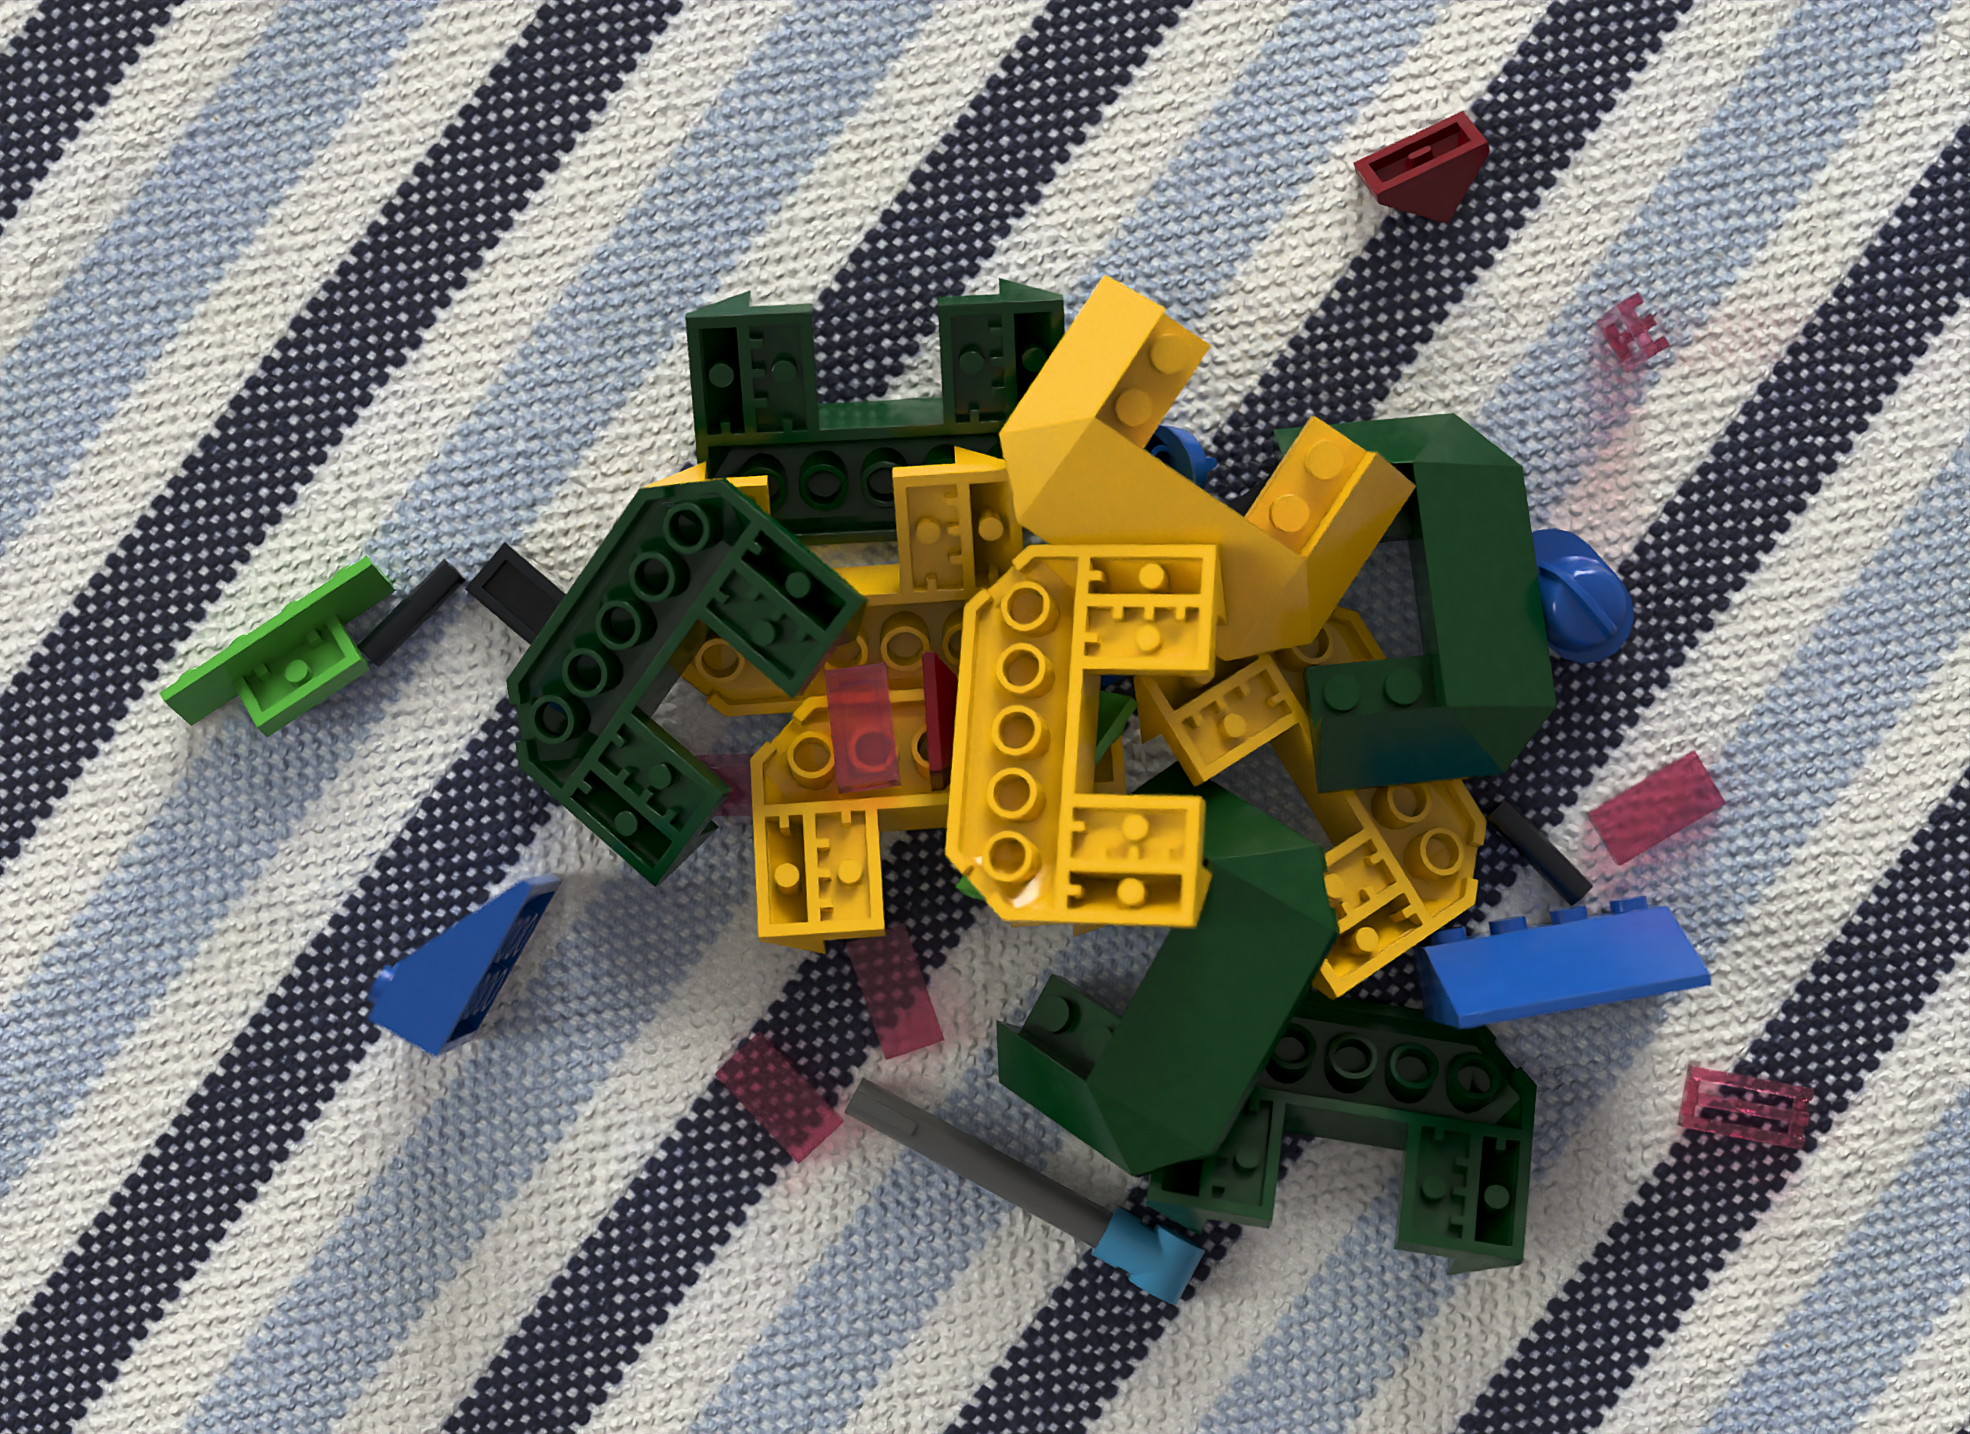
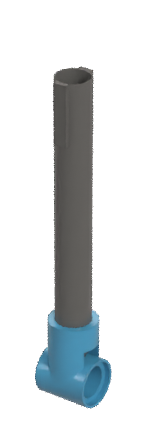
(1155, 1258)

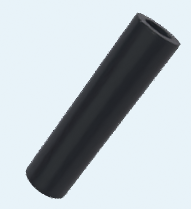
(411, 612)
(1538, 851)

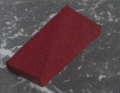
(1428, 169)
(940, 711)

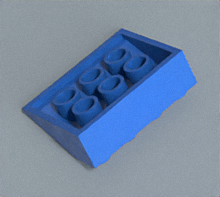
(1555, 964)
(451, 982)

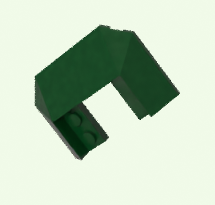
(836, 460)
(1480, 615)
(628, 629)
(1206, 1014)
(1386, 1083)

